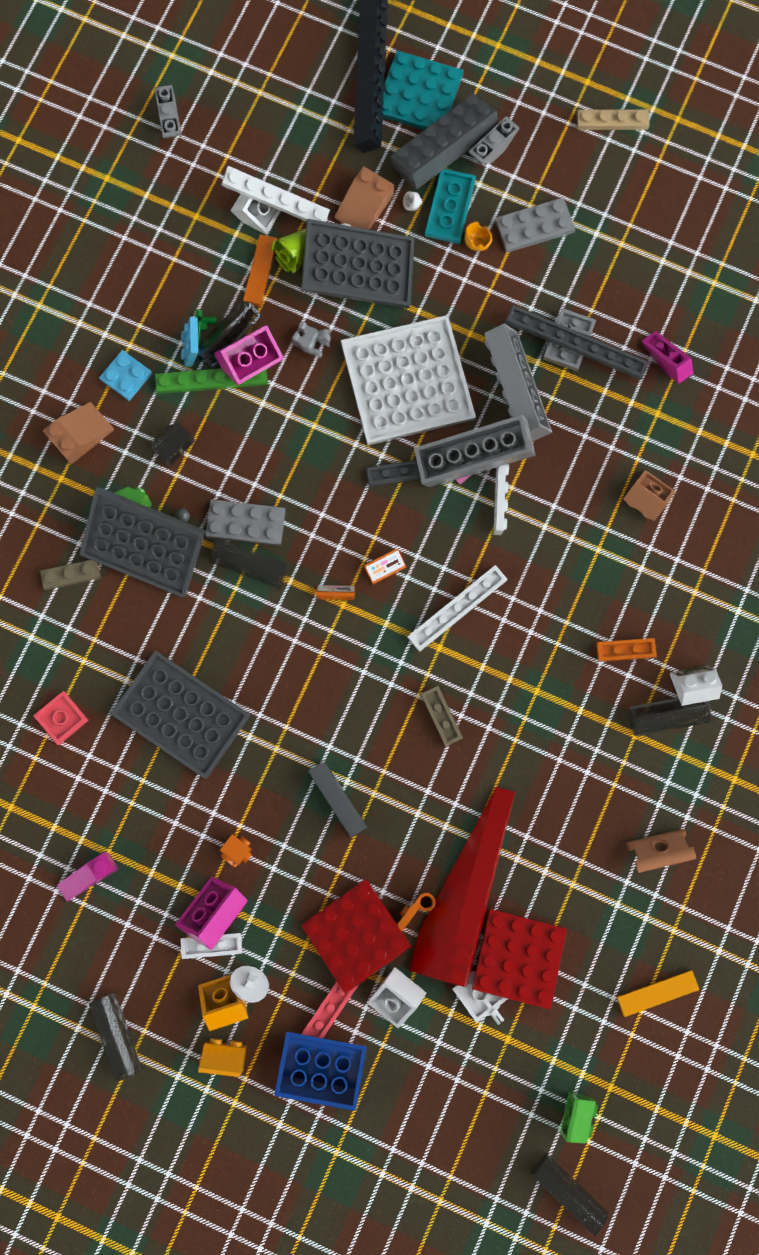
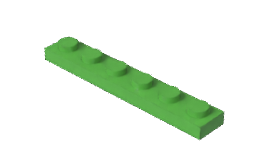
(202, 380)

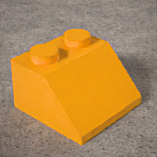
(220, 1004)
(223, 1058)

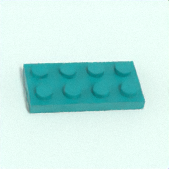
(450, 206)

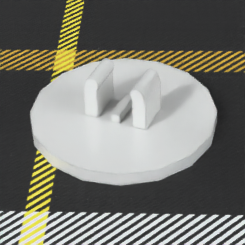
(249, 984)

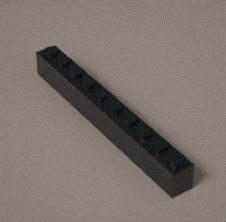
(370, 75)

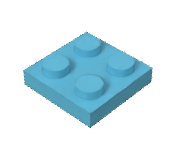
(190, 339)
(125, 375)

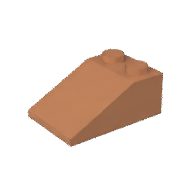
(365, 200)
(78, 431)

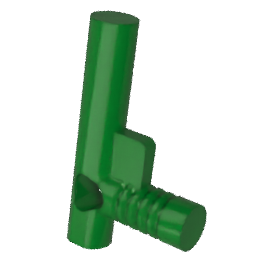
(202, 324)

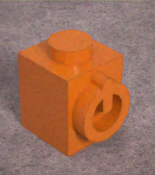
(236, 850)

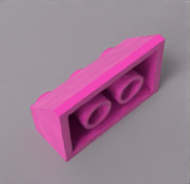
(249, 355)
(211, 912)

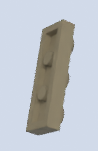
(70, 574)
(441, 716)

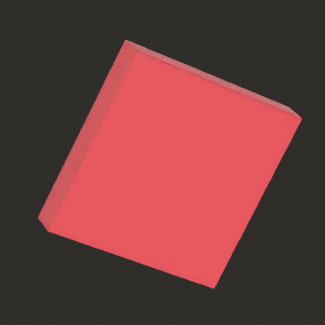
(60, 718)

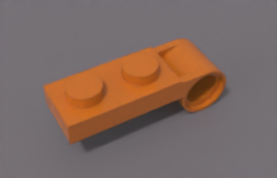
(408, 912)

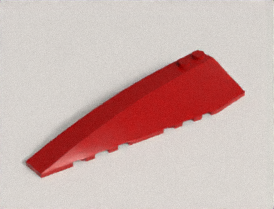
(453, 927)

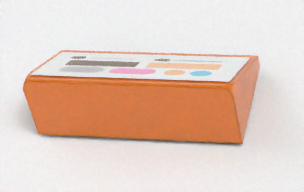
(384, 566)
(335, 592)

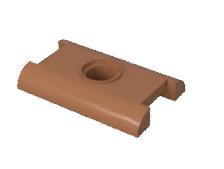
(661, 850)

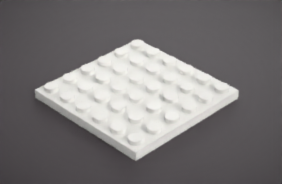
(408, 380)

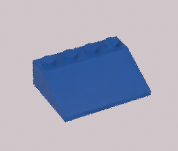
(320, 1071)

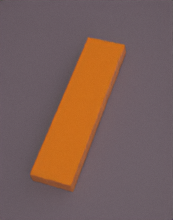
(260, 271)

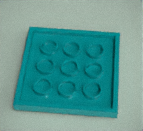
(419, 90)

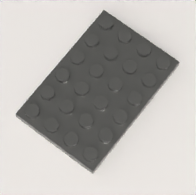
(358, 264)
(141, 542)
(180, 714)

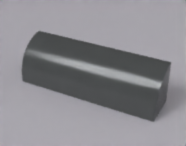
(337, 799)

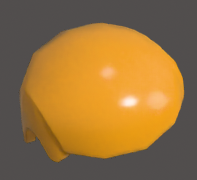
(477, 237)

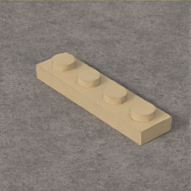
(612, 119)

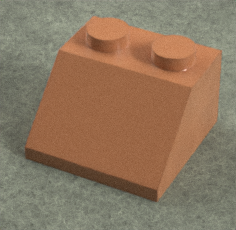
(649, 495)

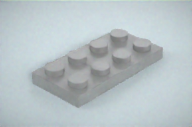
(535, 225)
(245, 522)

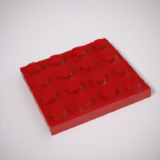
(356, 936)
(519, 959)

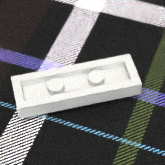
(227, 945)

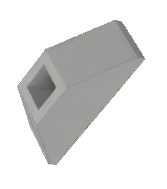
(168, 111)
(495, 142)

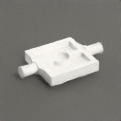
(479, 1003)

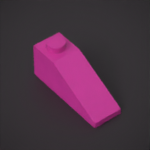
(669, 357)
(87, 876)

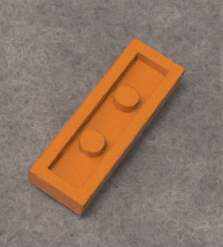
(626, 650)

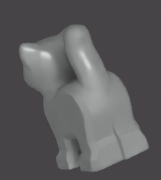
(309, 338)

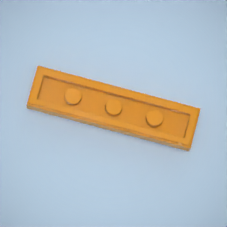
(657, 993)

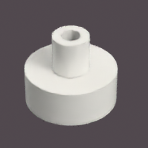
(412, 201)

